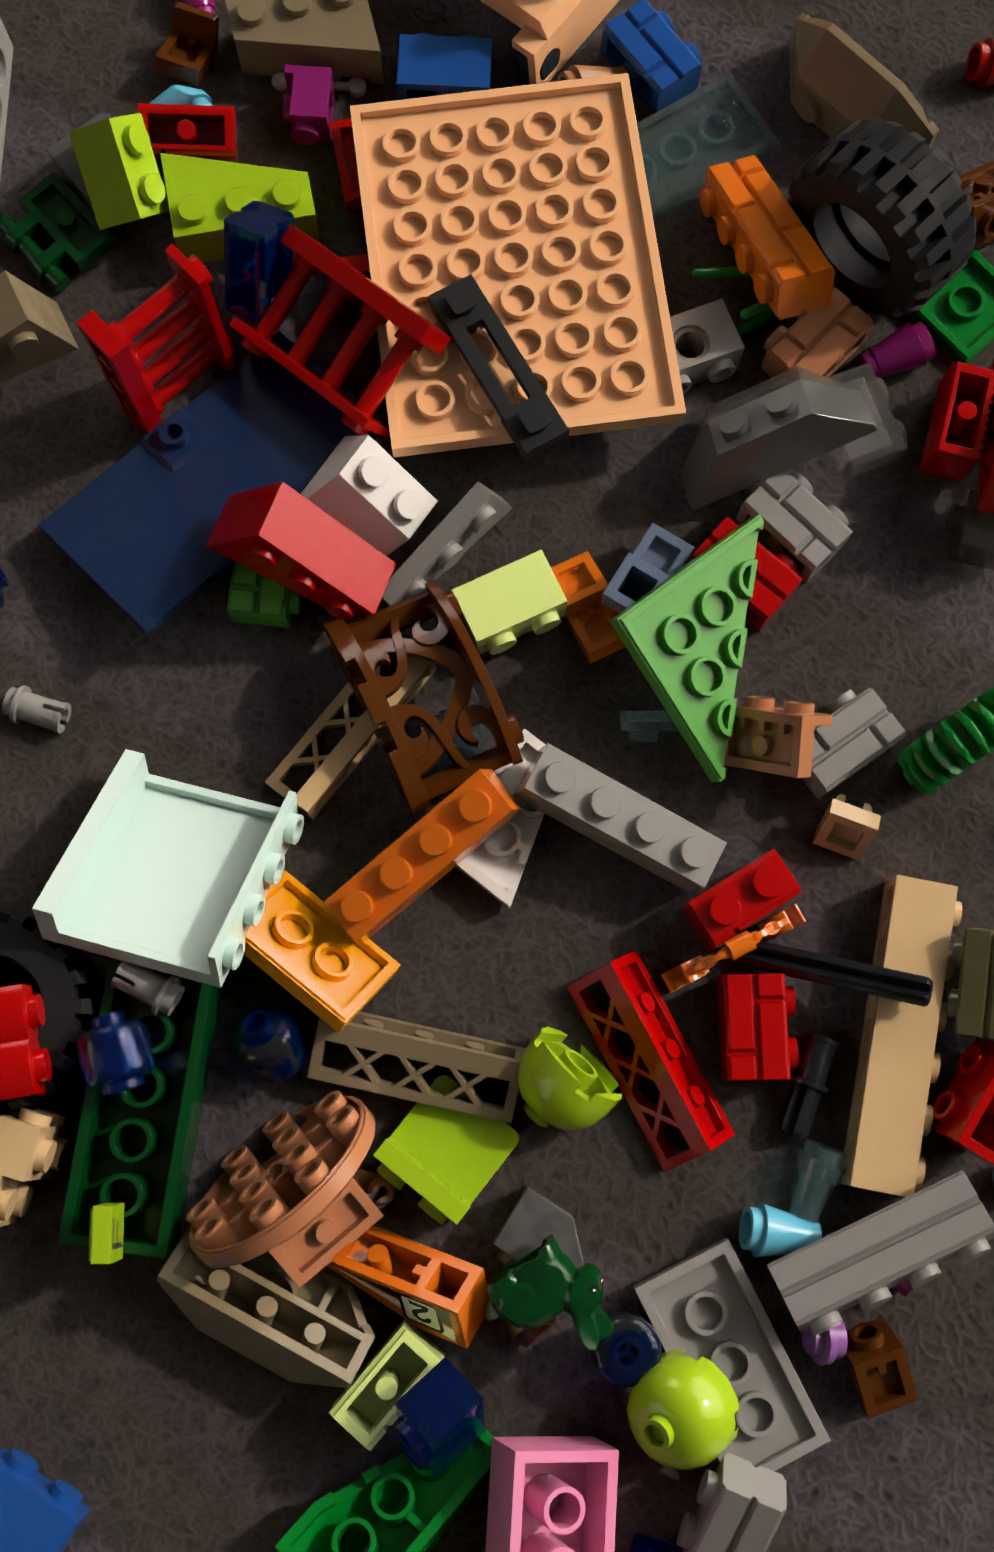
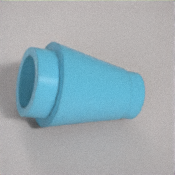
(774, 1231)

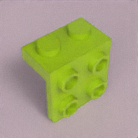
(445, 1155)

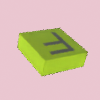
(106, 1233)

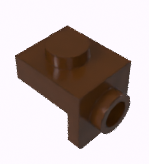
(189, 46)

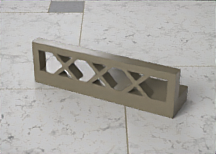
(426, 1045)

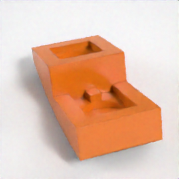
(585, 612)

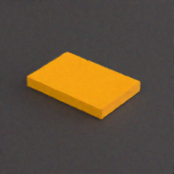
(315, 956)

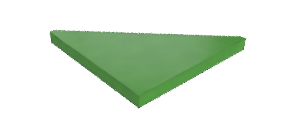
(693, 641)

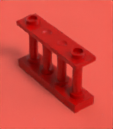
(377, 309)
(123, 360)

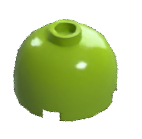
(563, 1085)
(683, 1411)

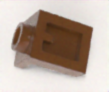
(879, 1368)

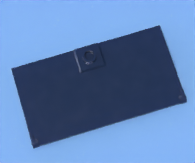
(151, 513)

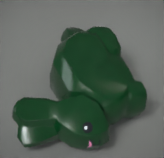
(543, 1286)

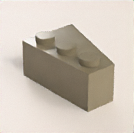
(306, 34)
(30, 328)

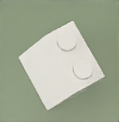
(370, 493)

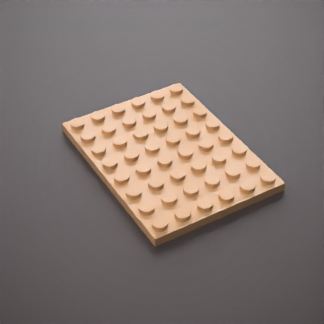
(555, 224)

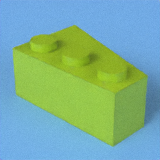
(209, 190)

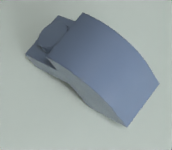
(652, 562)

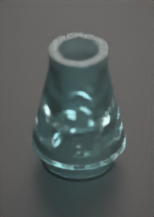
(815, 1178)

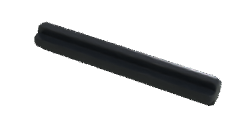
(839, 973)

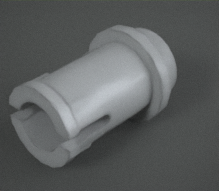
(26, 706)
(148, 987)

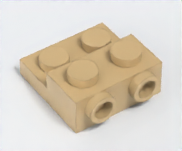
(29, 1151)

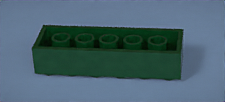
(144, 1139)

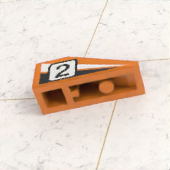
(417, 1283)

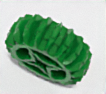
(950, 745)

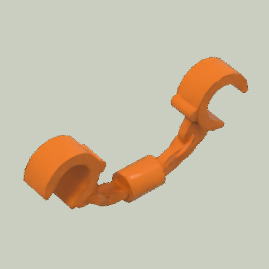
(733, 948)

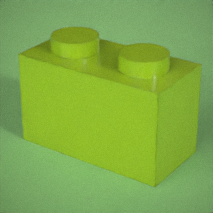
(119, 170)

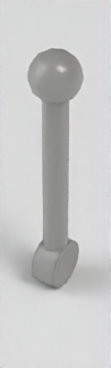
(355, 86)

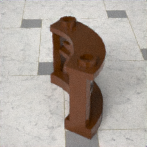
(365, 646)

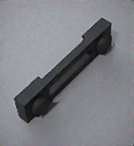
(531, 423)

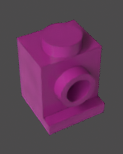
(309, 103)

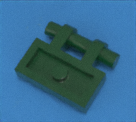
(66, 221)

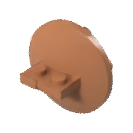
(298, 1201)

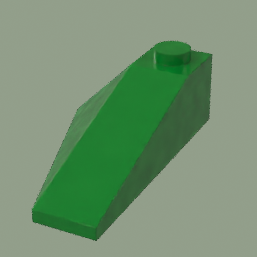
(391, 1507)

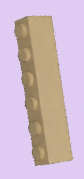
(900, 1040)

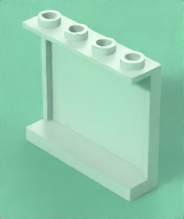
(167, 874)

